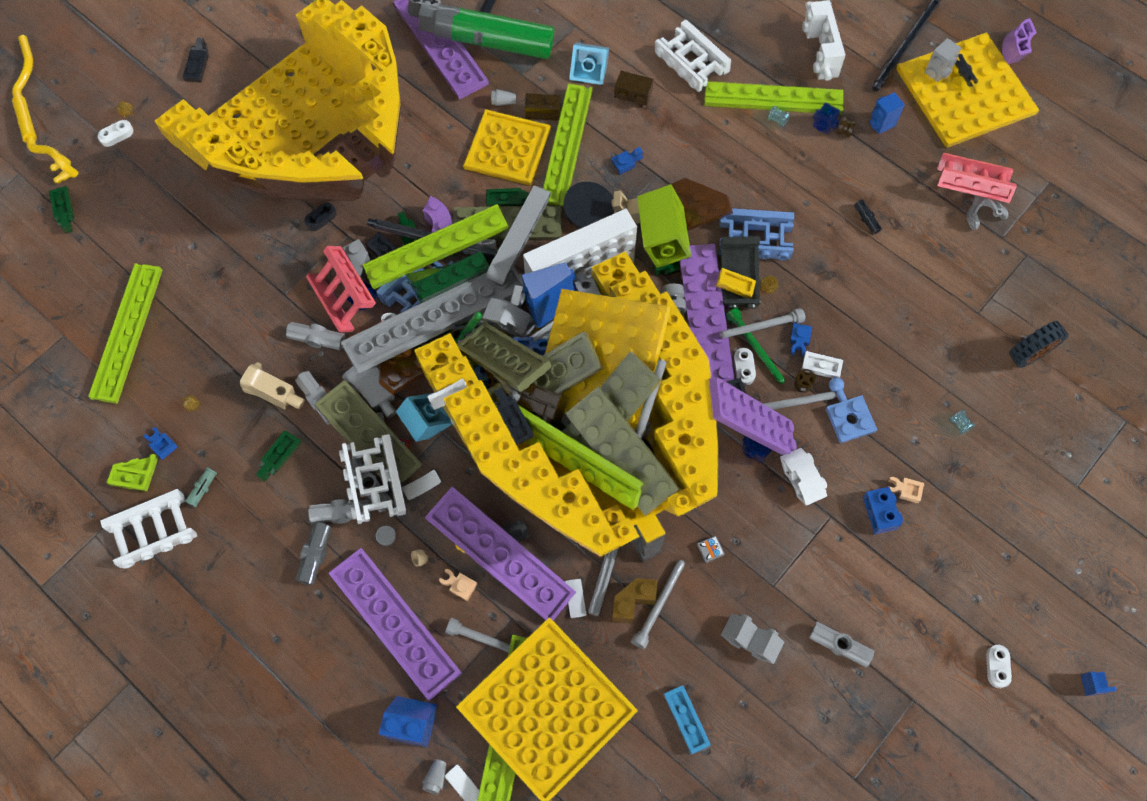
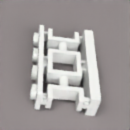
(701, 47)
(389, 475)

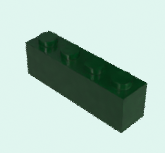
(440, 279)

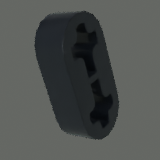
(320, 216)

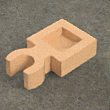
(908, 489)
(460, 586)

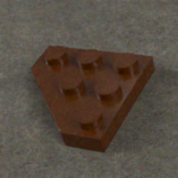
(701, 203)
(399, 371)

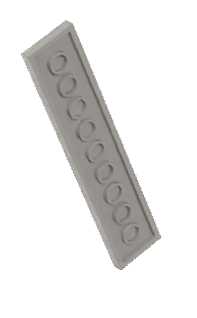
(426, 320)

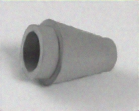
(502, 98)
(435, 777)

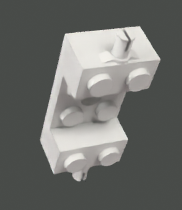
(822, 24)

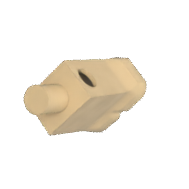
(269, 388)

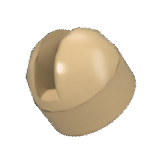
(419, 557)

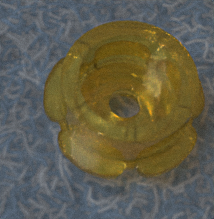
(124, 108)
(769, 280)
(191, 403)

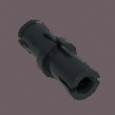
(965, 71)
(868, 217)

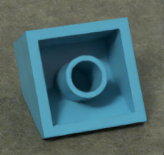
(589, 63)
(421, 418)

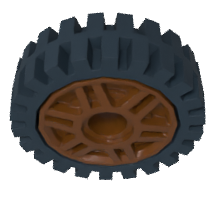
(1038, 344)

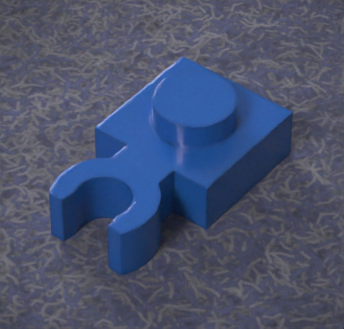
(800, 336)
(535, 346)
(160, 443)

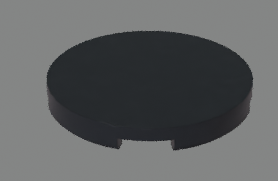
(587, 204)

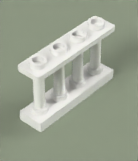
(134, 517)

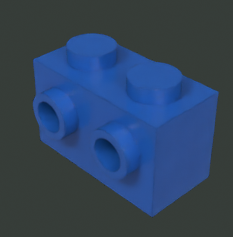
(886, 113)
(882, 510)

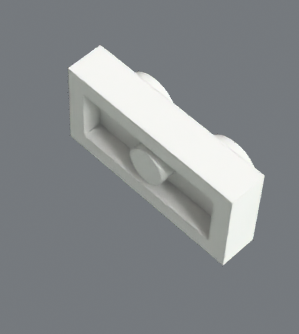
(517, 296)
(822, 365)

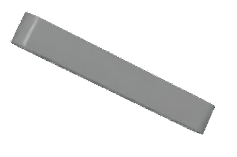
(518, 235)

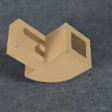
(620, 203)

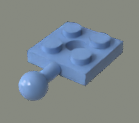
(856, 407)

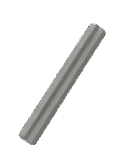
(602, 582)

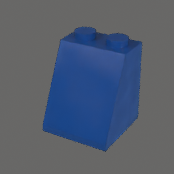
(543, 290)
(408, 721)

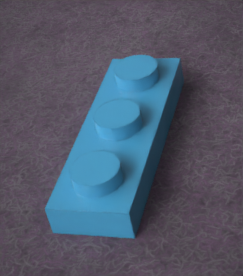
(687, 720)

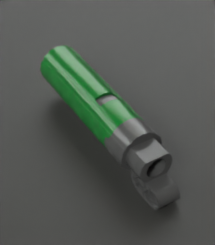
(483, 28)

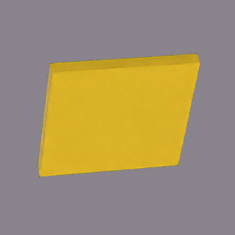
(507, 147)

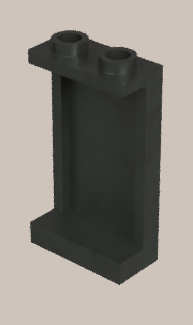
(741, 257)

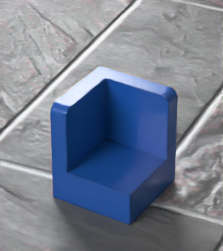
(1096, 684)

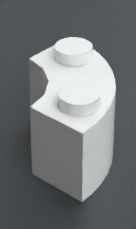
(804, 476)

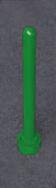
(734, 316)
(469, 327)

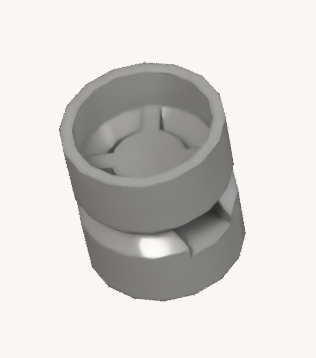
(677, 294)

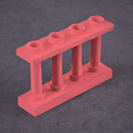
(976, 177)
(353, 287)

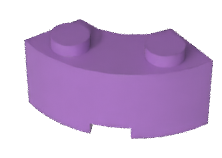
(1017, 42)
(436, 214)

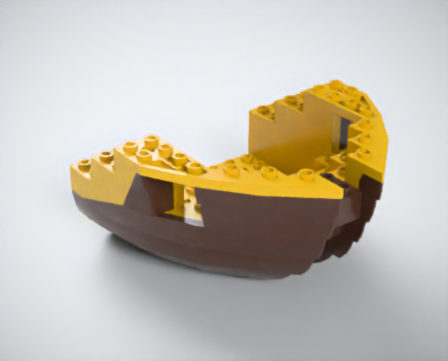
(309, 131)

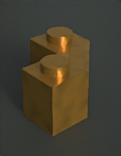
(637, 592)

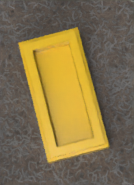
(736, 283)

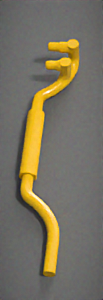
(25, 122)

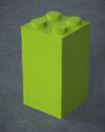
(663, 226)

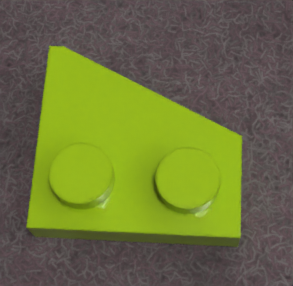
(133, 474)

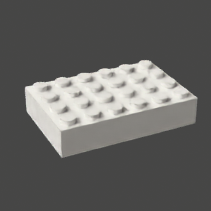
(587, 245)

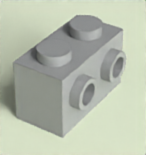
(943, 60)

